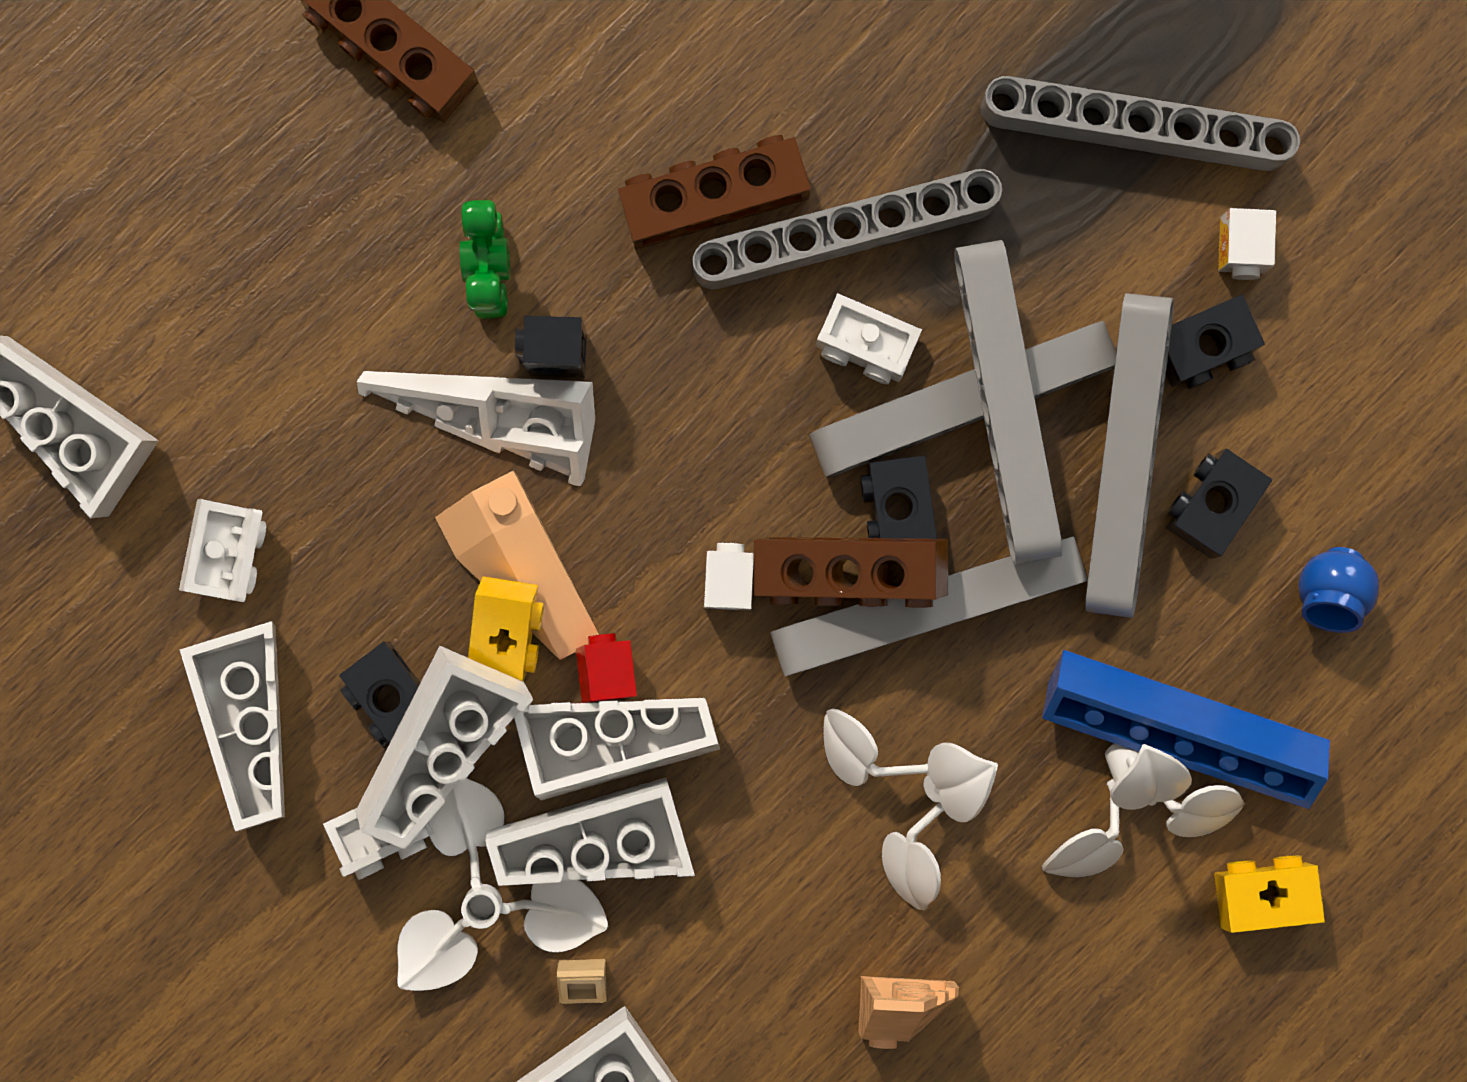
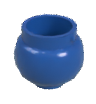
(1338, 590)

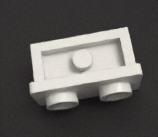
(867, 339)
(222, 551)
(363, 852)

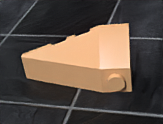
(503, 538)
(900, 1007)

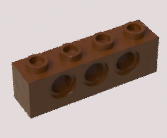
(438, 93)
(697, 213)
(922, 560)

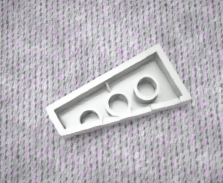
(71, 430)
(240, 713)
(443, 733)
(607, 740)
(594, 840)
(607, 1053)

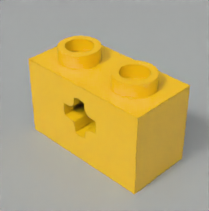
(502, 607)
(1296, 900)

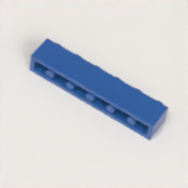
(1187, 727)

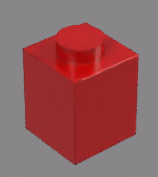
(605, 669)

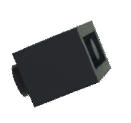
(1229, 325)
(552, 346)
(899, 478)
(1241, 488)
(365, 680)

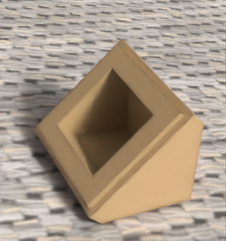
(582, 981)

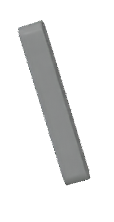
(1160, 118)
(862, 213)
(955, 402)
(1008, 402)
(1129, 454)
(969, 595)

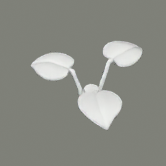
(954, 780)
(1140, 781)
(437, 950)

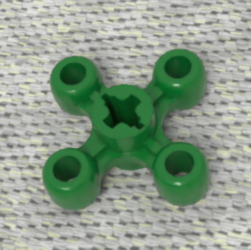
(484, 259)

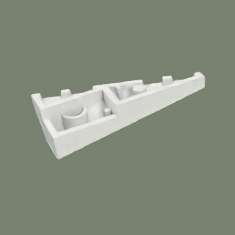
(530, 417)

